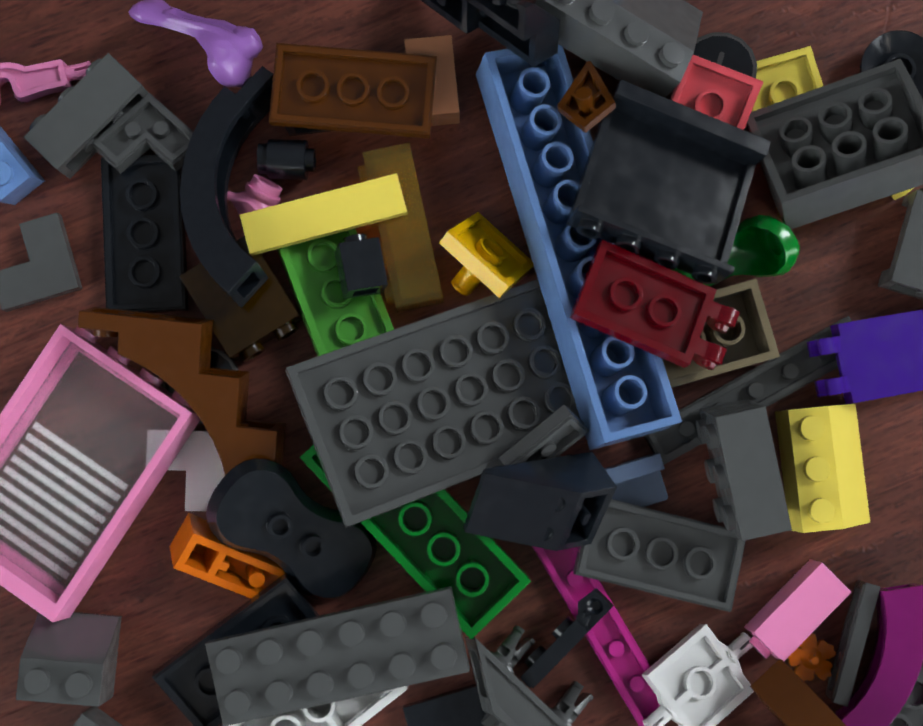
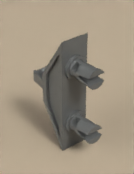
(507, 698)

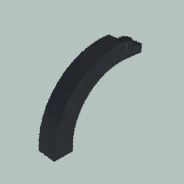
(206, 181)

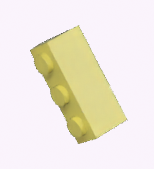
(822, 468)

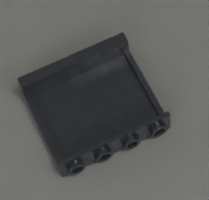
(667, 183)

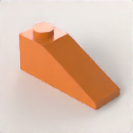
(202, 555)

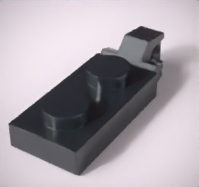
(568, 634)

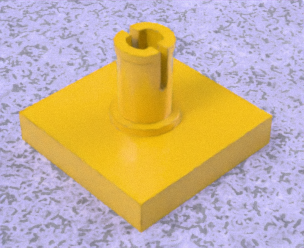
(485, 257)

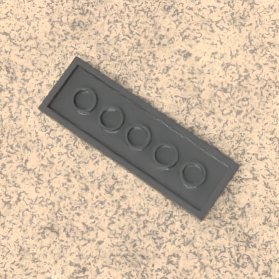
(337, 656)

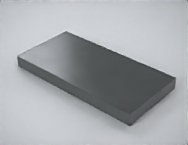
(664, 555)

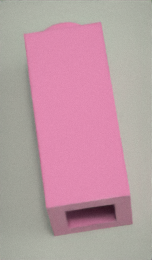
(796, 611)

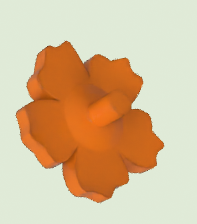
(812, 659)

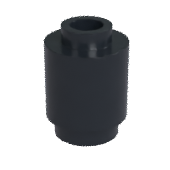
(286, 159)

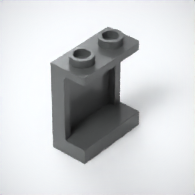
(907, 264)

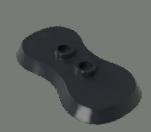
(268, 514)

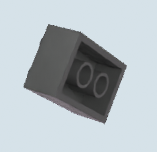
(743, 469)

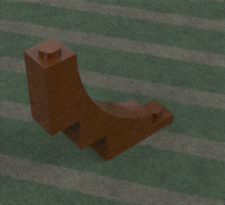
(181, 355)

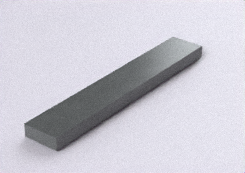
(762, 384)

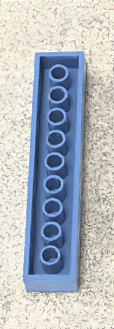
(614, 384)

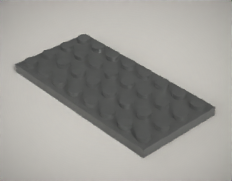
(431, 400)

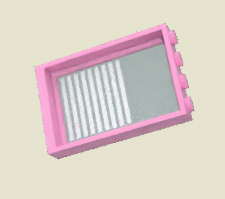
(78, 465)

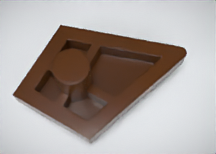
(586, 99)

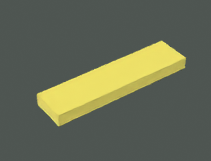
(323, 214)

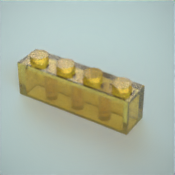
(404, 239)

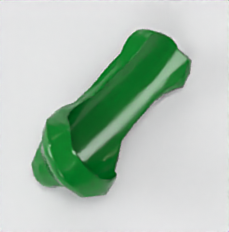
(761, 248)

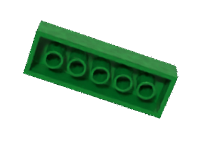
(438, 553)

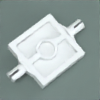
(698, 680)

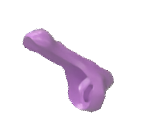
(227, 46)

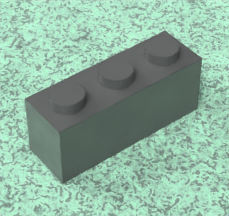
(84, 114)

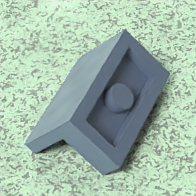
(639, 480)

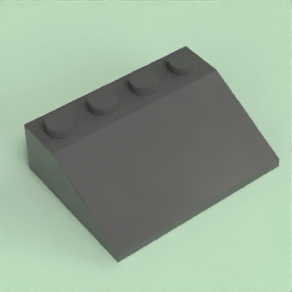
(630, 39)
(842, 144)

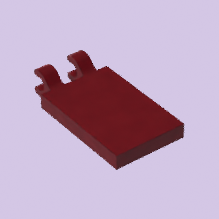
(652, 307)

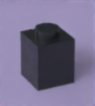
(360, 266)

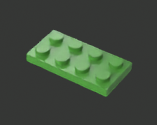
(318, 293)

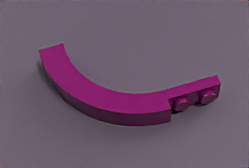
(894, 661)

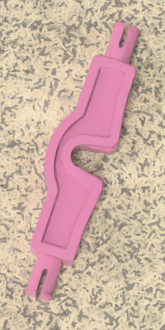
(40, 79)

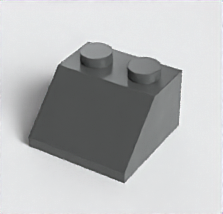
(70, 660)

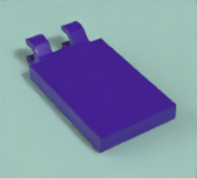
(874, 357)

